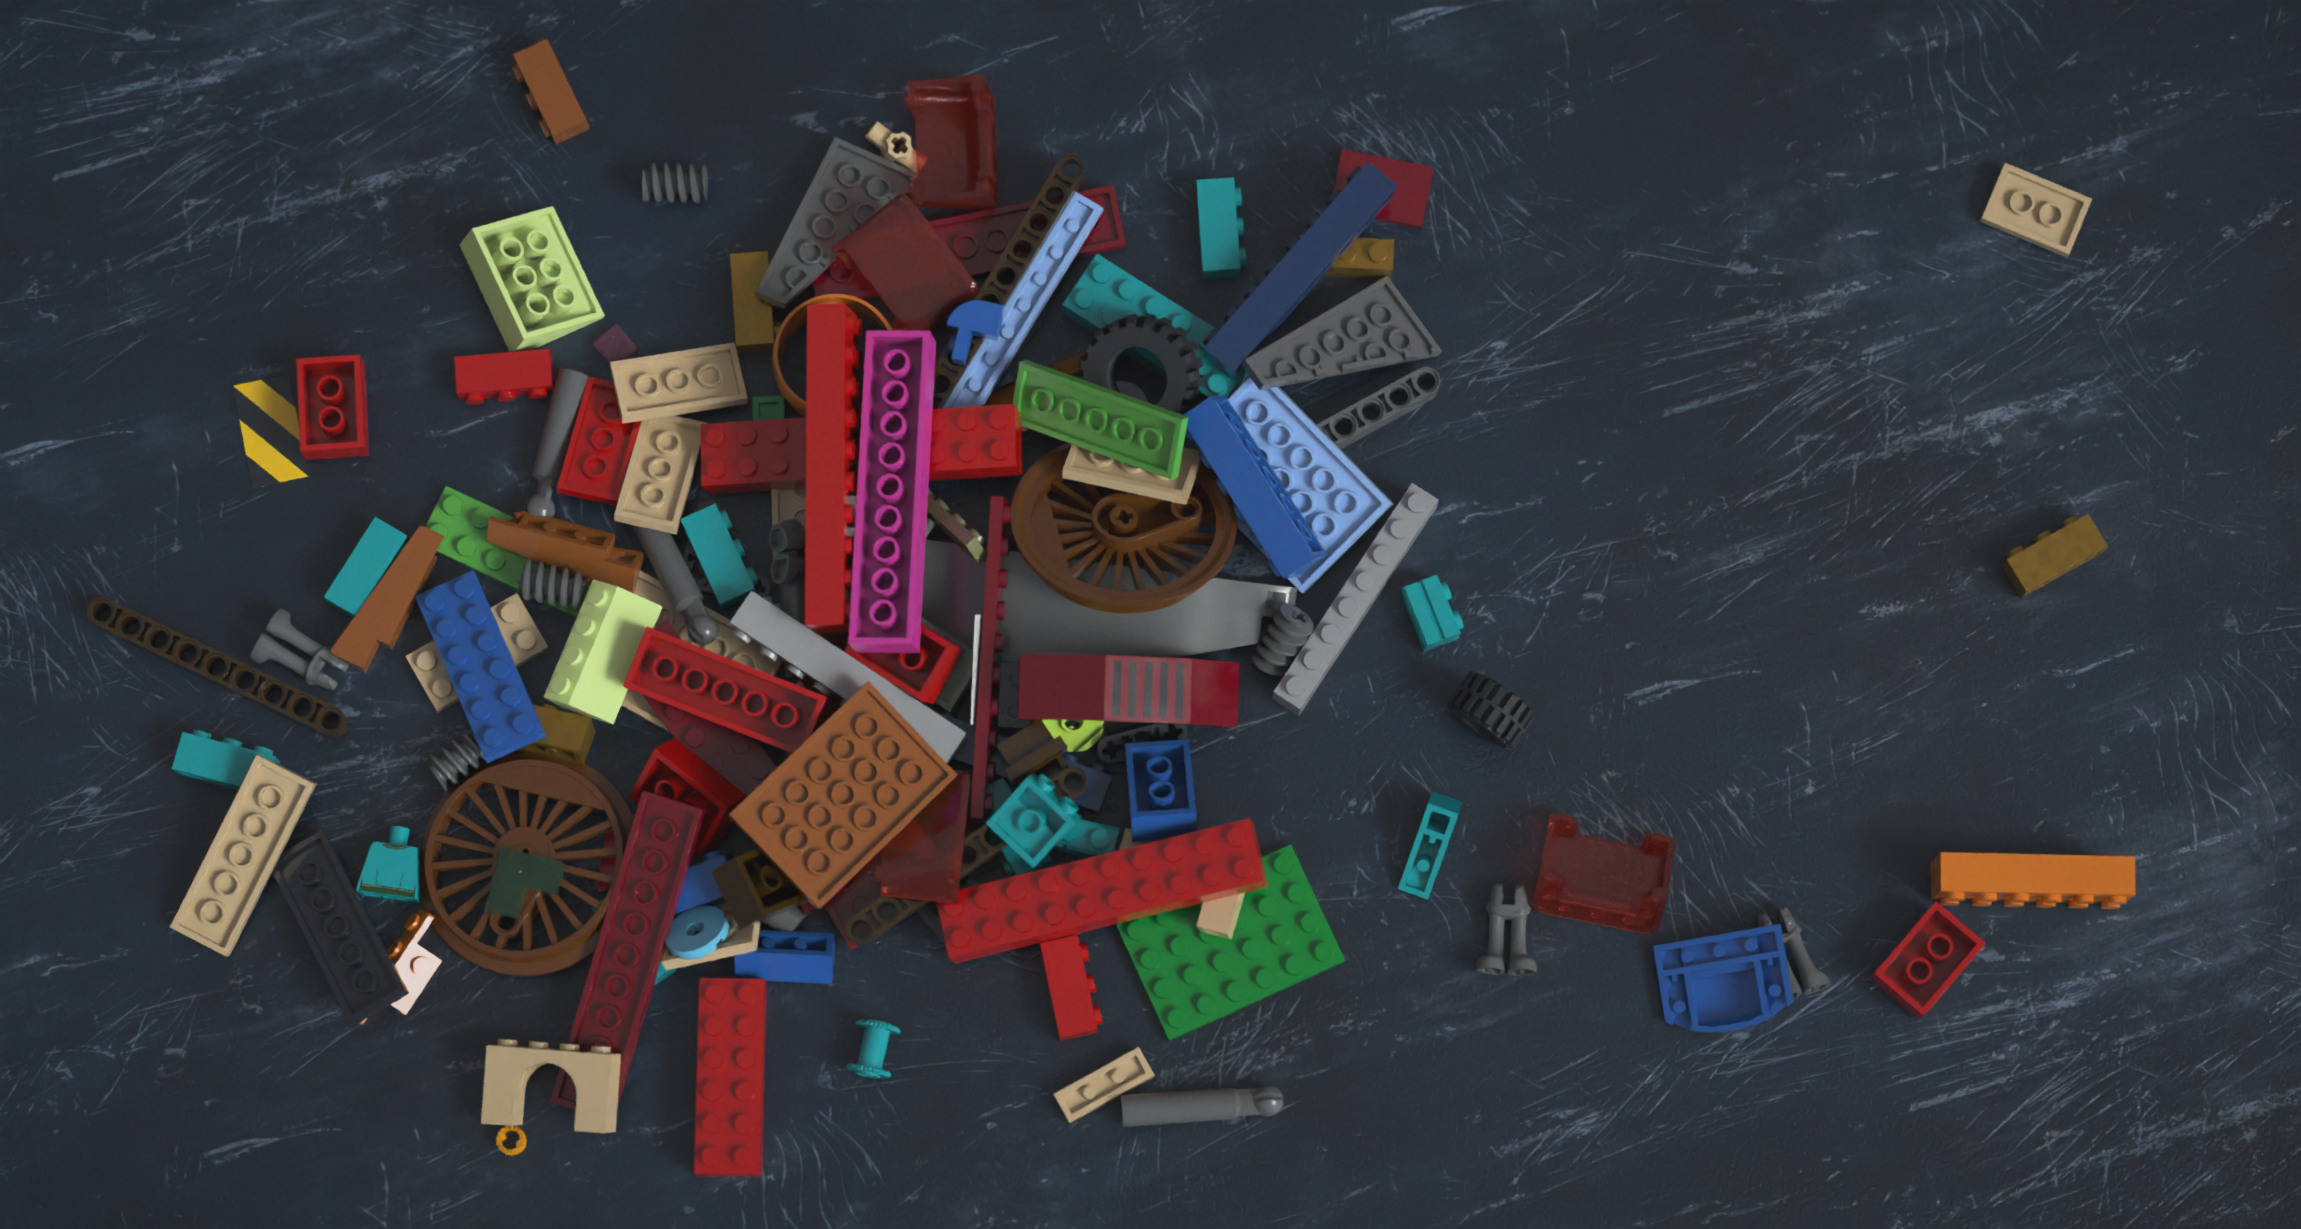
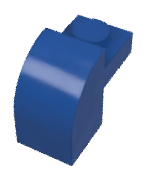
(970, 319)

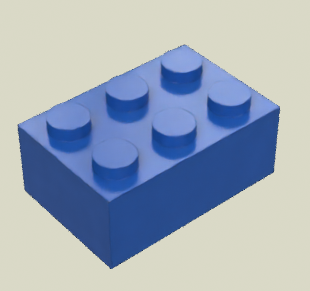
(1160, 789)

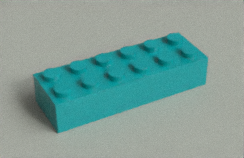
(1111, 294)

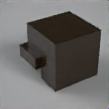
(1032, 752)

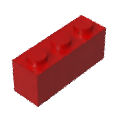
(504, 376)
(1070, 987)

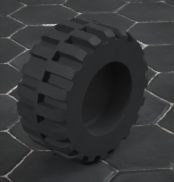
(1162, 340)

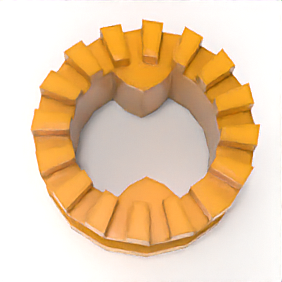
(501, 1136)

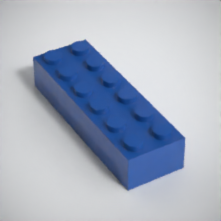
(1253, 487)

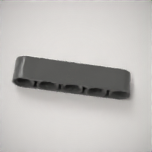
(1381, 403)

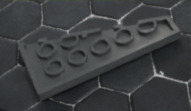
(840, 198)
(1356, 335)

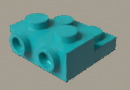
(1034, 818)

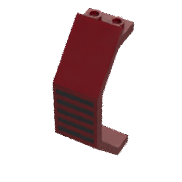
(1128, 689)

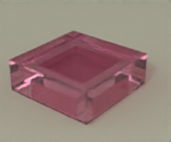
(615, 345)

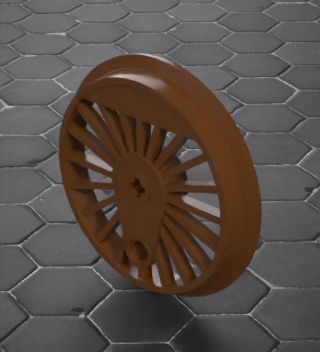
(1120, 530)
(548, 780)

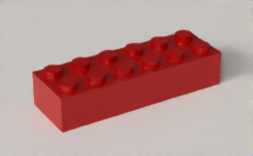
(725, 691)
(730, 1077)

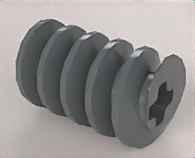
(674, 183)
(553, 586)
(1283, 641)
(456, 760)

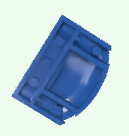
(1724, 979)

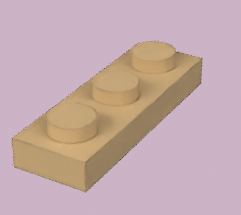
(1104, 1085)

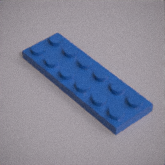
(480, 666)

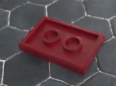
(1412, 182)

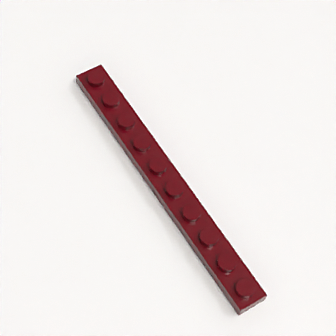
(992, 642)

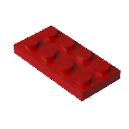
(598, 447)

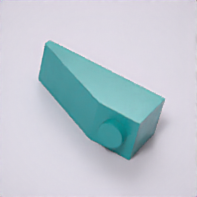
(1430, 845)

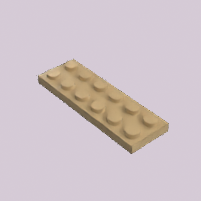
(243, 855)

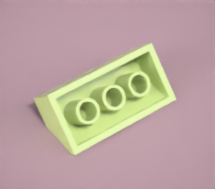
(601, 651)

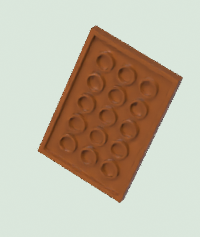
(842, 795)

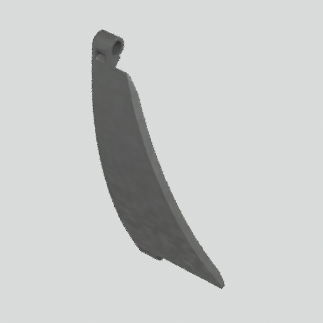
(1044, 622)

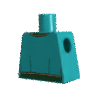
(392, 869)

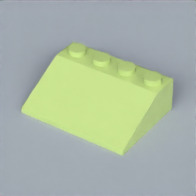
(531, 279)

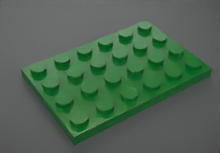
(1204, 977)

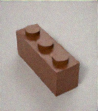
(549, 92)

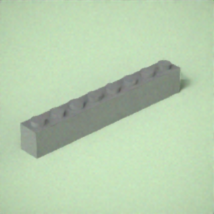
(1355, 599)
(834, 669)

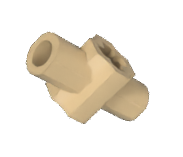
(885, 140)

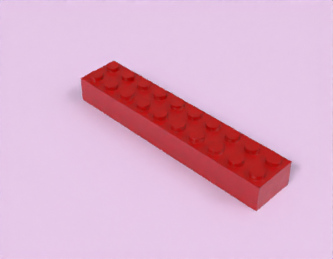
(773, 452)
(831, 463)
(1103, 891)

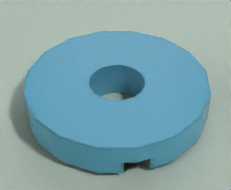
(704, 918)

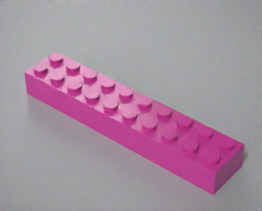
(892, 492)

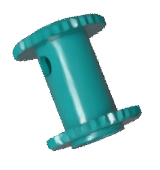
(873, 1048)

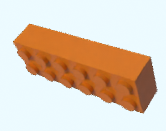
(2032, 878)

